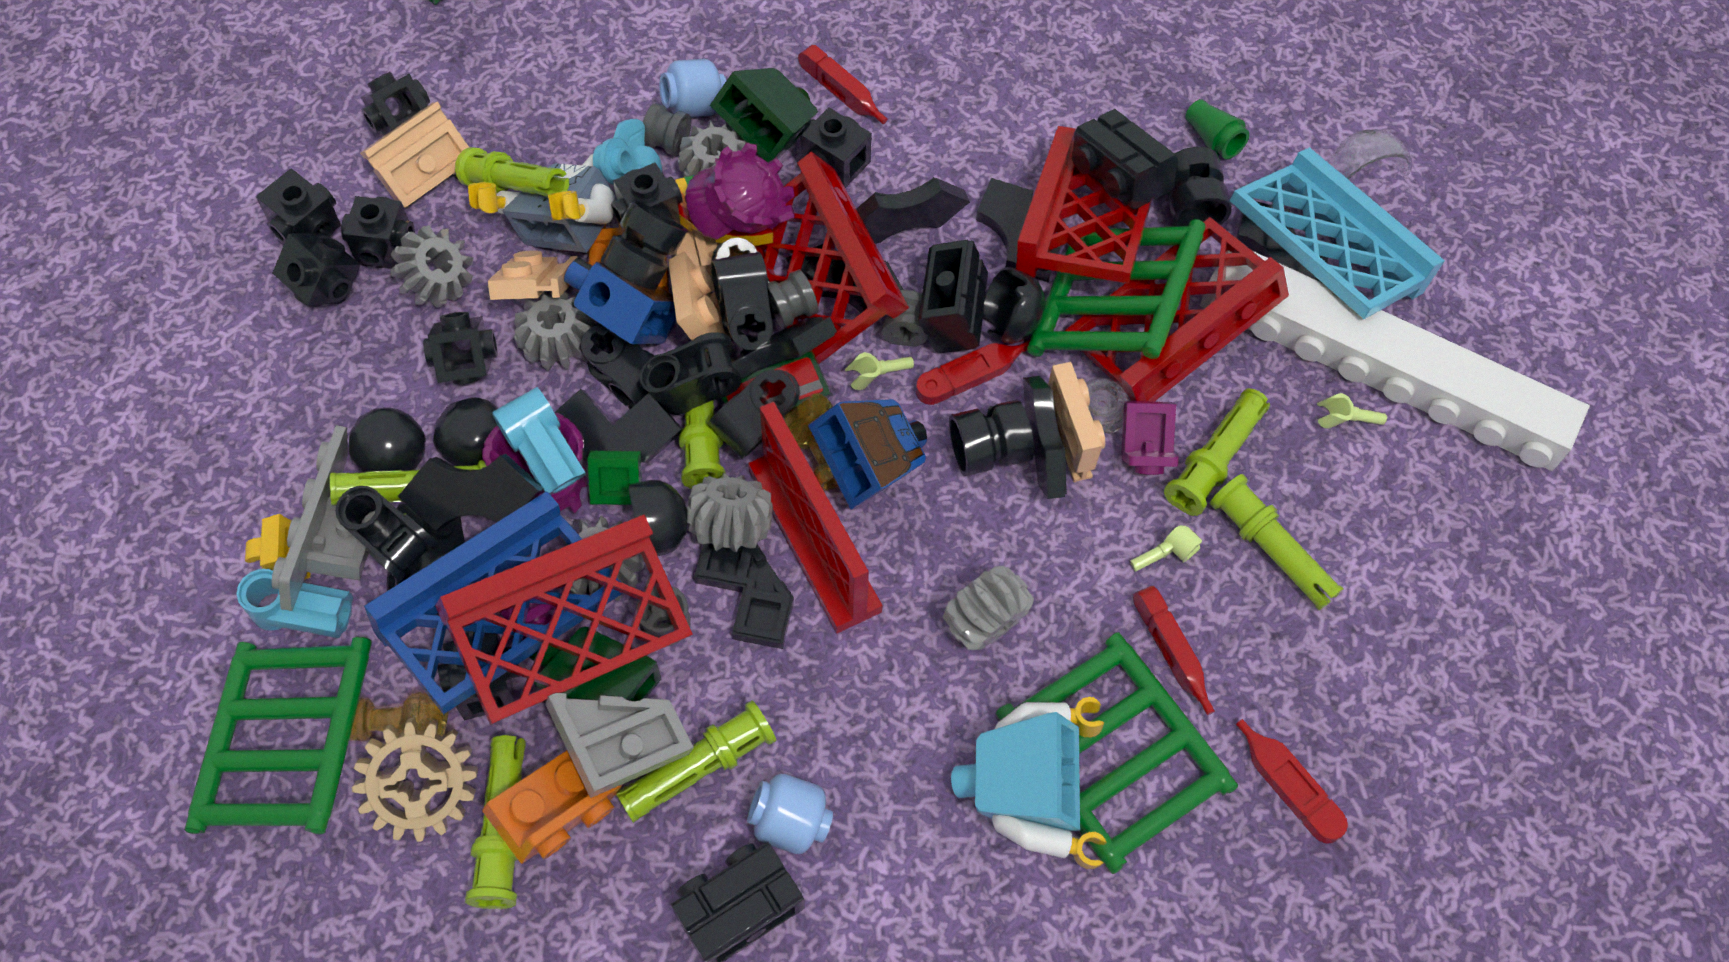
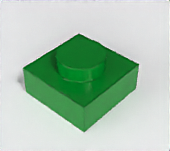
(612, 474)

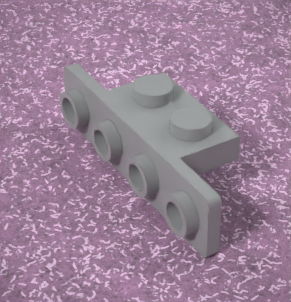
(317, 538)

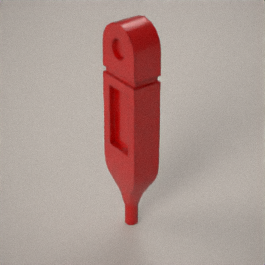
(839, 82)
(967, 372)
(1172, 644)
(1295, 786)

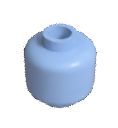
(691, 87)
(789, 813)

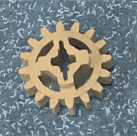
(417, 803)

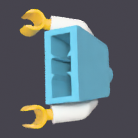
(1031, 777)

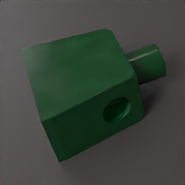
(764, 109)
(630, 681)

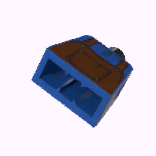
(620, 305)
(868, 446)

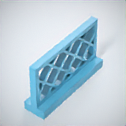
(1353, 220)

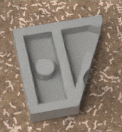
(617, 737)

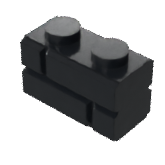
(1124, 159)
(953, 296)
(737, 903)

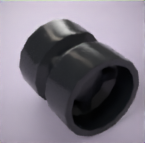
(1198, 188)
(643, 245)
(998, 436)

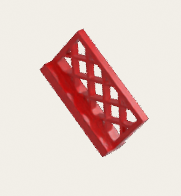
(1056, 201)
(854, 247)
(1199, 331)
(812, 526)
(544, 575)

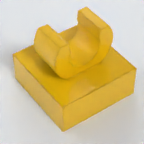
(271, 543)

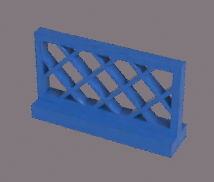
(486, 554)

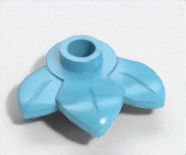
(624, 151)

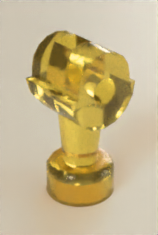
(798, 422)
(376, 719)

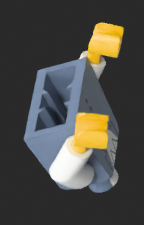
(561, 220)

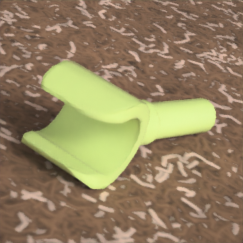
(870, 368)
(1342, 410)
(1180, 541)

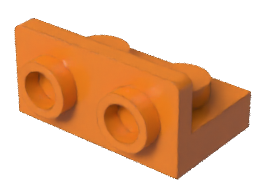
(544, 807)

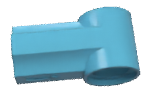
(533, 430)
(316, 610)

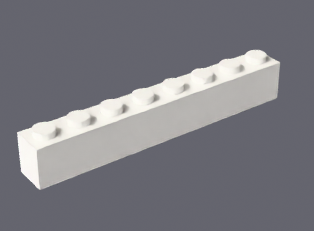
(1421, 370)

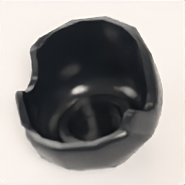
(1013, 305)
(463, 430)
(386, 441)
(664, 513)

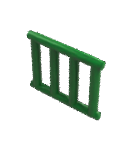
(1162, 307)
(1182, 735)
(327, 761)

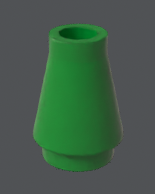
(1218, 129)

